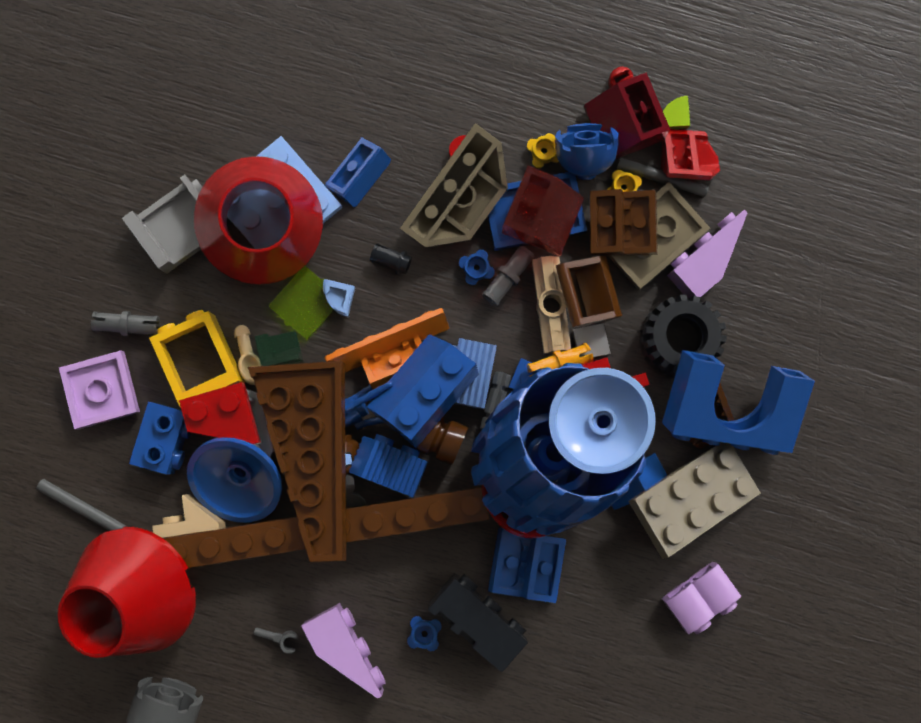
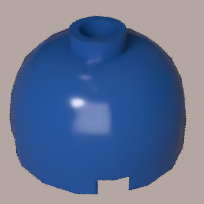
(586, 149)

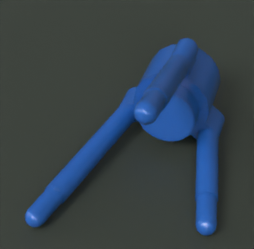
(356, 406)

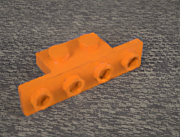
(389, 350)

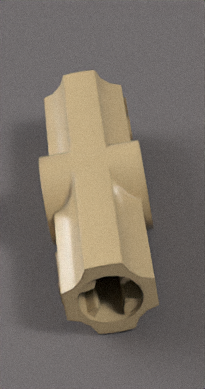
(552, 325)

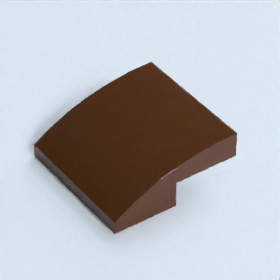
(623, 222)

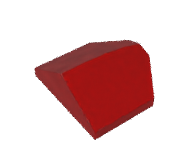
(688, 155)

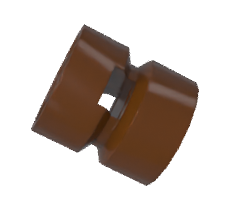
(443, 441)

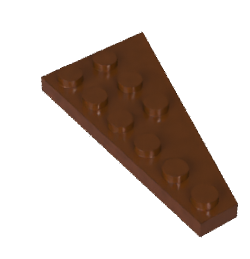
(308, 436)

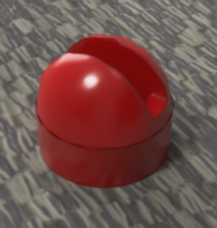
(619, 71)

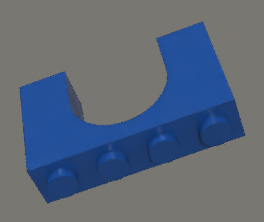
(770, 426)

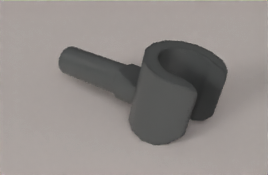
(277, 637)

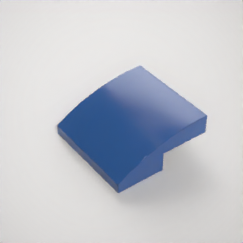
(527, 566)

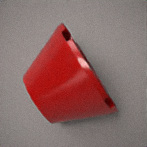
(264, 264)
(127, 596)

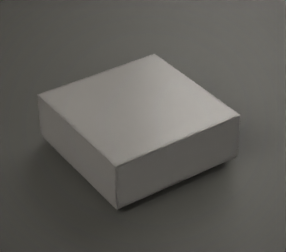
(595, 337)

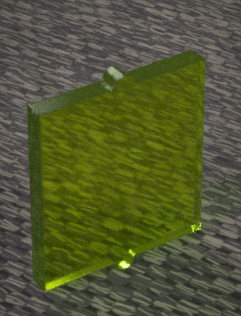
(303, 303)

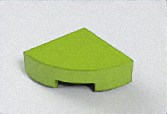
(678, 113)

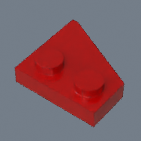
(221, 414)

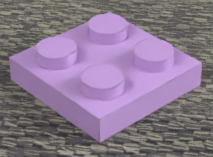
(99, 390)

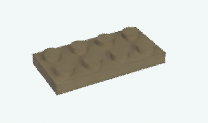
(694, 498)

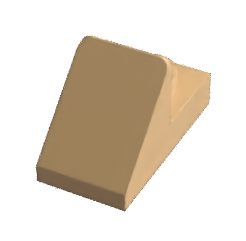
(196, 520)

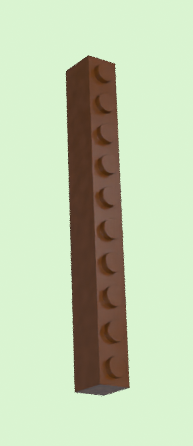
(361, 524)

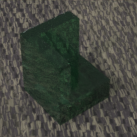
(279, 349)

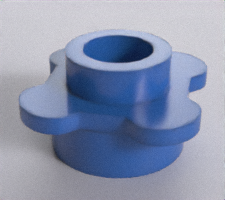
(468, 263)
(429, 641)

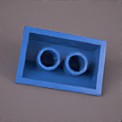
(424, 389)

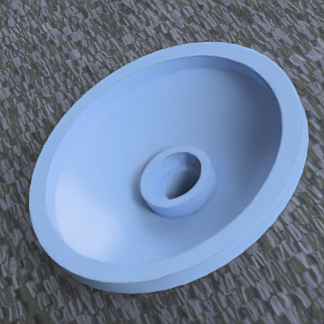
(576, 416)

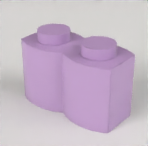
(702, 598)

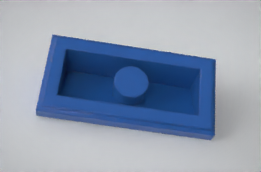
(358, 172)

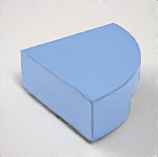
(339, 296)

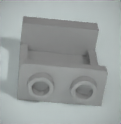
(168, 226)

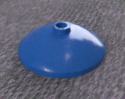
(234, 480)

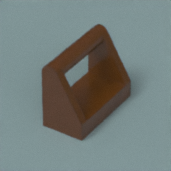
(596, 291)

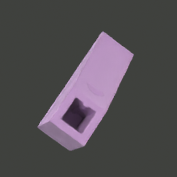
(707, 265)
(338, 645)

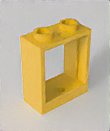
(195, 321)

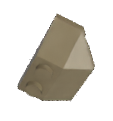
(461, 192)

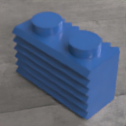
(389, 466)

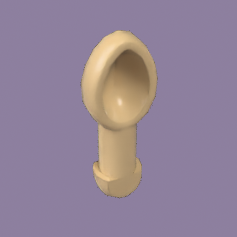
(247, 358)

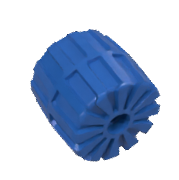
(526, 470)

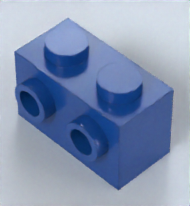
(160, 439)

